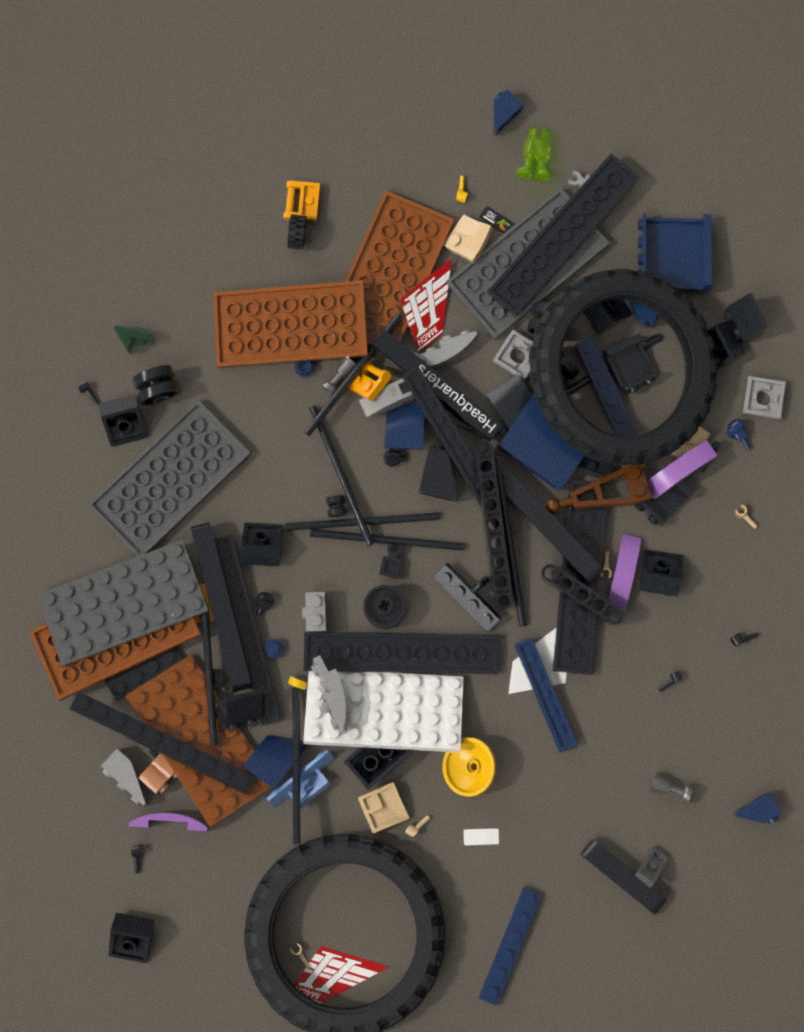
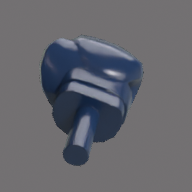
(738, 430)

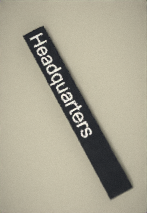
(443, 389)

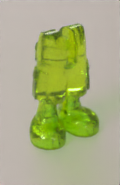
(535, 149)

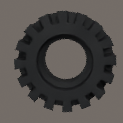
(297, 232)

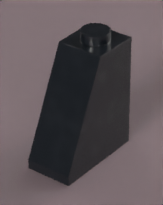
(438, 475)

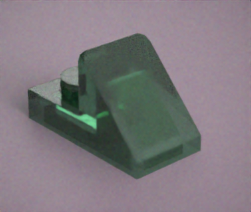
(129, 335)

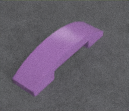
(680, 469)
(624, 571)
(145, 821)

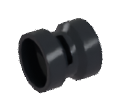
(336, 506)

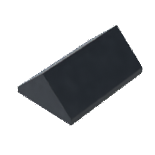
(374, 764)

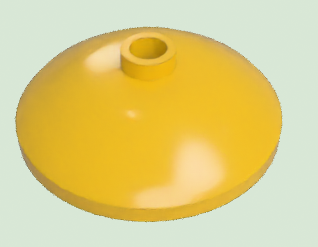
(460, 771)

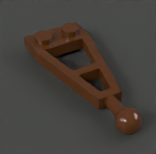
(635, 482)

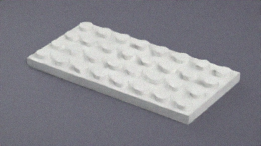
(390, 712)

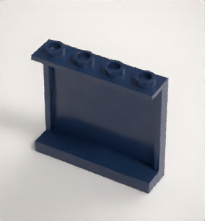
(677, 251)
(539, 448)

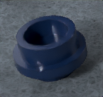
(304, 368)
(273, 649)

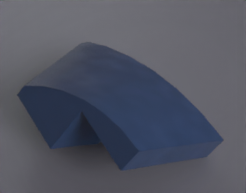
(405, 428)
(272, 759)

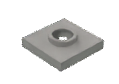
(514, 342)
(773, 388)

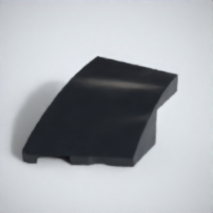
(510, 399)

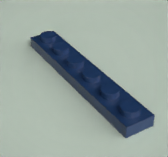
(605, 387)
(545, 694)
(510, 946)

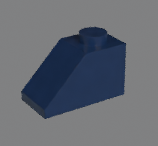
(505, 110)
(643, 314)
(760, 810)

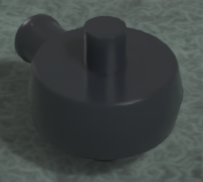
(393, 457)
(263, 601)

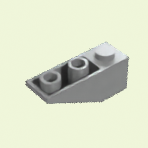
(124, 771)

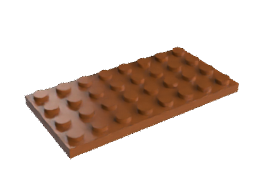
(396, 258)
(290, 324)
(100, 667)
(178, 706)

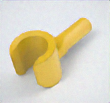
(461, 195)

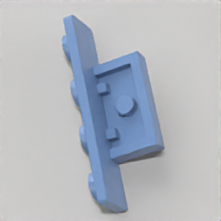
(311, 782)

